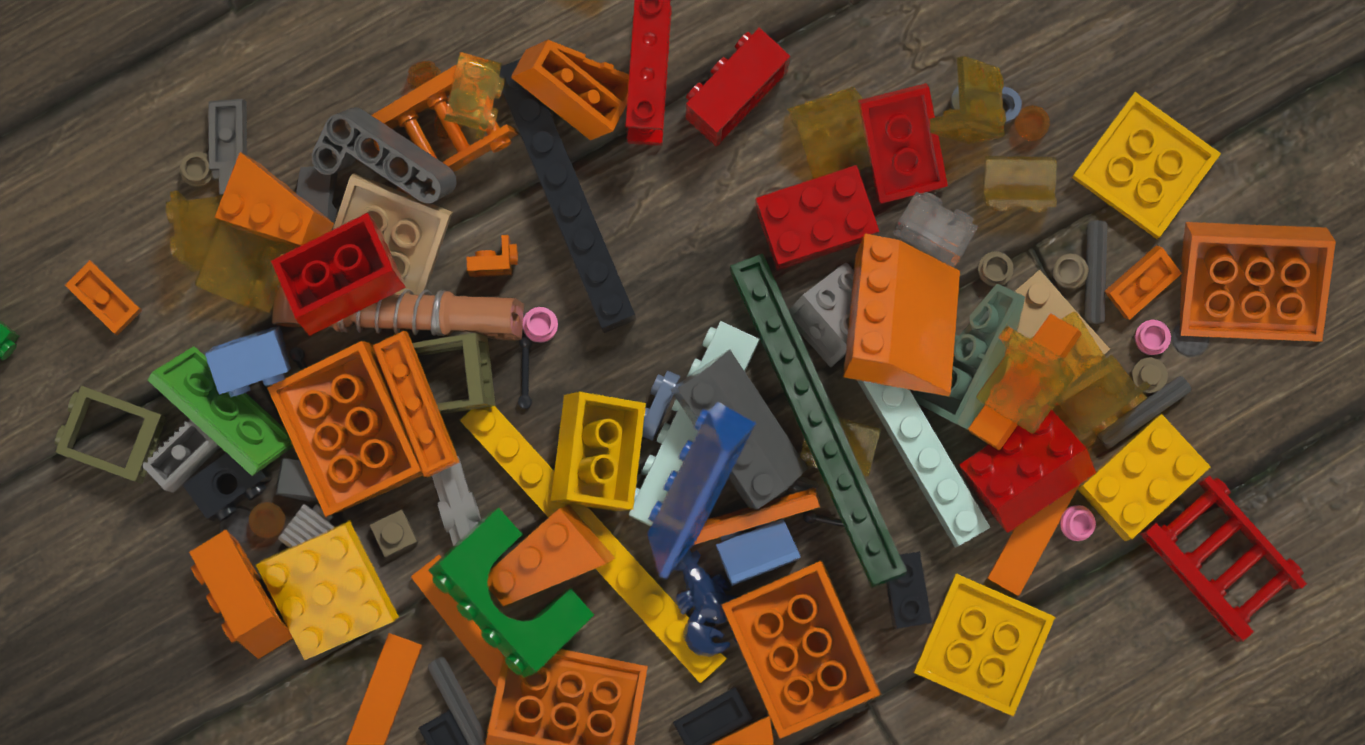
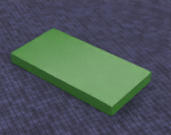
(232, 422)

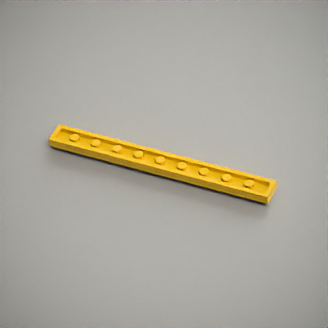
(624, 572)

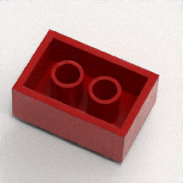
(736, 85)
(816, 217)
(338, 274)
(1028, 471)

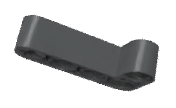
(425, 178)

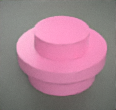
(540, 324)
(1152, 337)
(1077, 523)

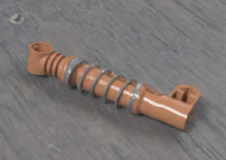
(439, 313)

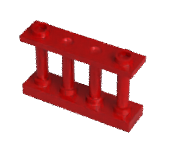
(648, 72)
(1212, 592)

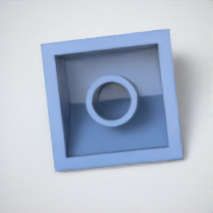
(248, 361)
(757, 551)

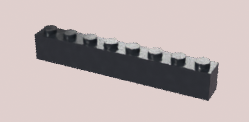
(568, 204)

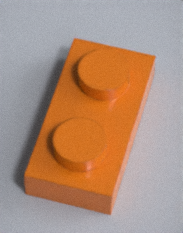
(1143, 282)
(103, 297)

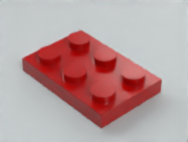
(900, 144)

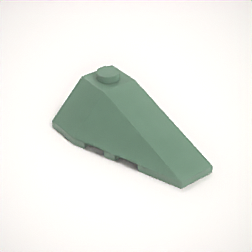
(976, 356)

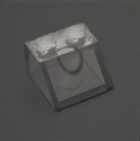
(936, 228)

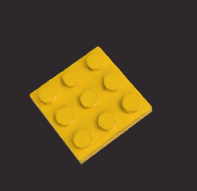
(1146, 165)
(327, 590)
(984, 644)

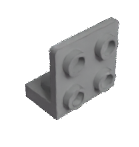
(824, 314)

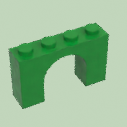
(464, 576)

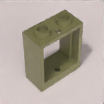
(477, 369)
(144, 445)

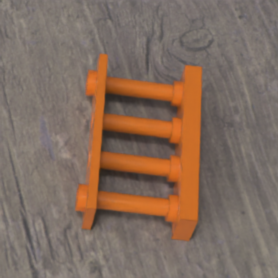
(434, 95)

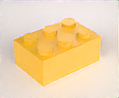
(598, 451)
(1143, 477)

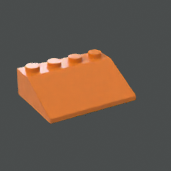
(1255, 281)
(901, 317)
(346, 428)
(801, 649)
(568, 702)

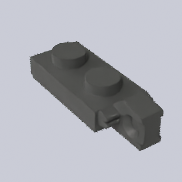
(226, 137)

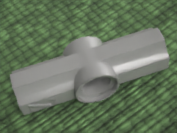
(456, 503)

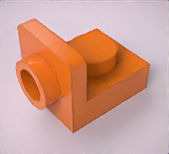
(489, 264)

